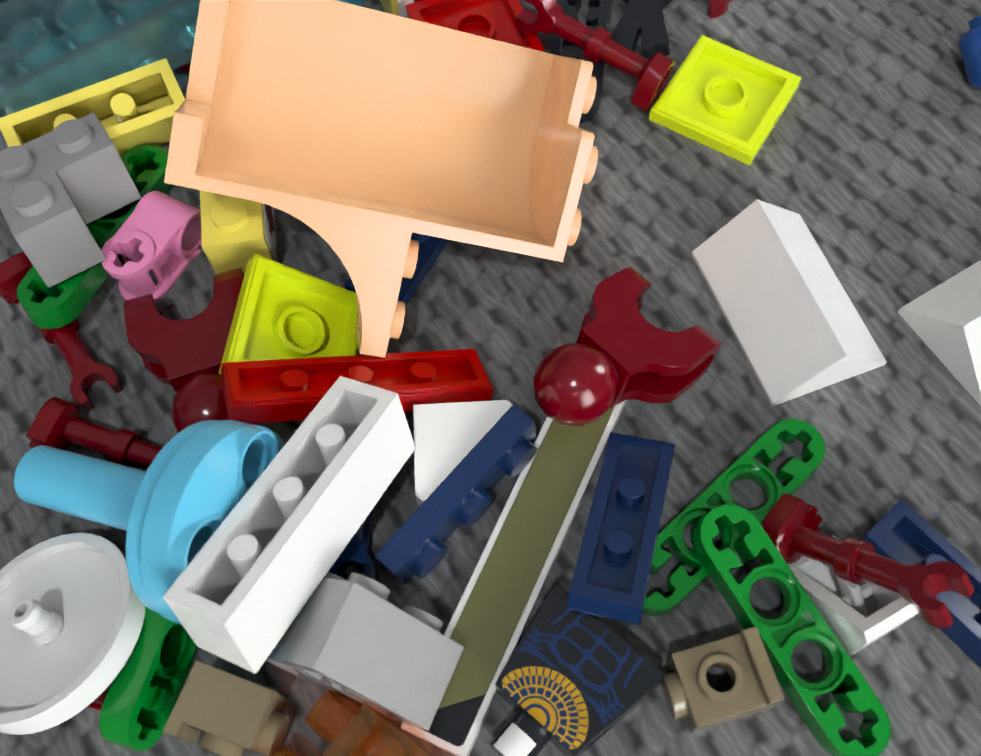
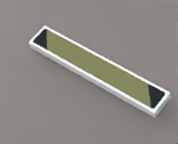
(514, 574)

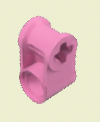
(156, 237)

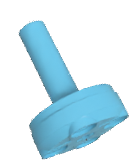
(164, 509)

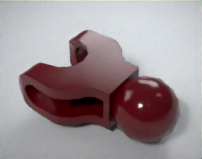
(187, 350)
(619, 357)

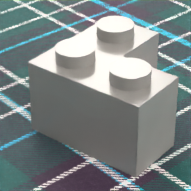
(58, 188)
(370, 649)

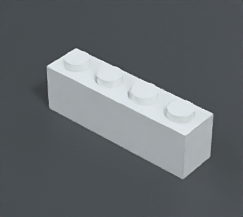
(292, 524)

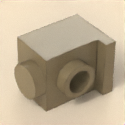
(751, 677)
(230, 712)

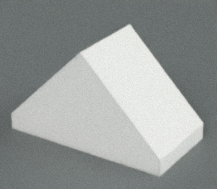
(446, 435)
(853, 611)

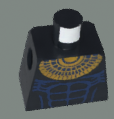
(569, 682)

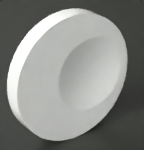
(63, 629)

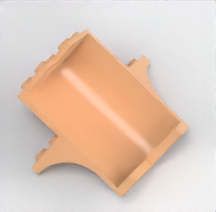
(383, 134)

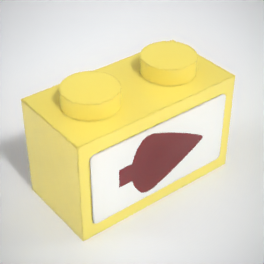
(235, 231)

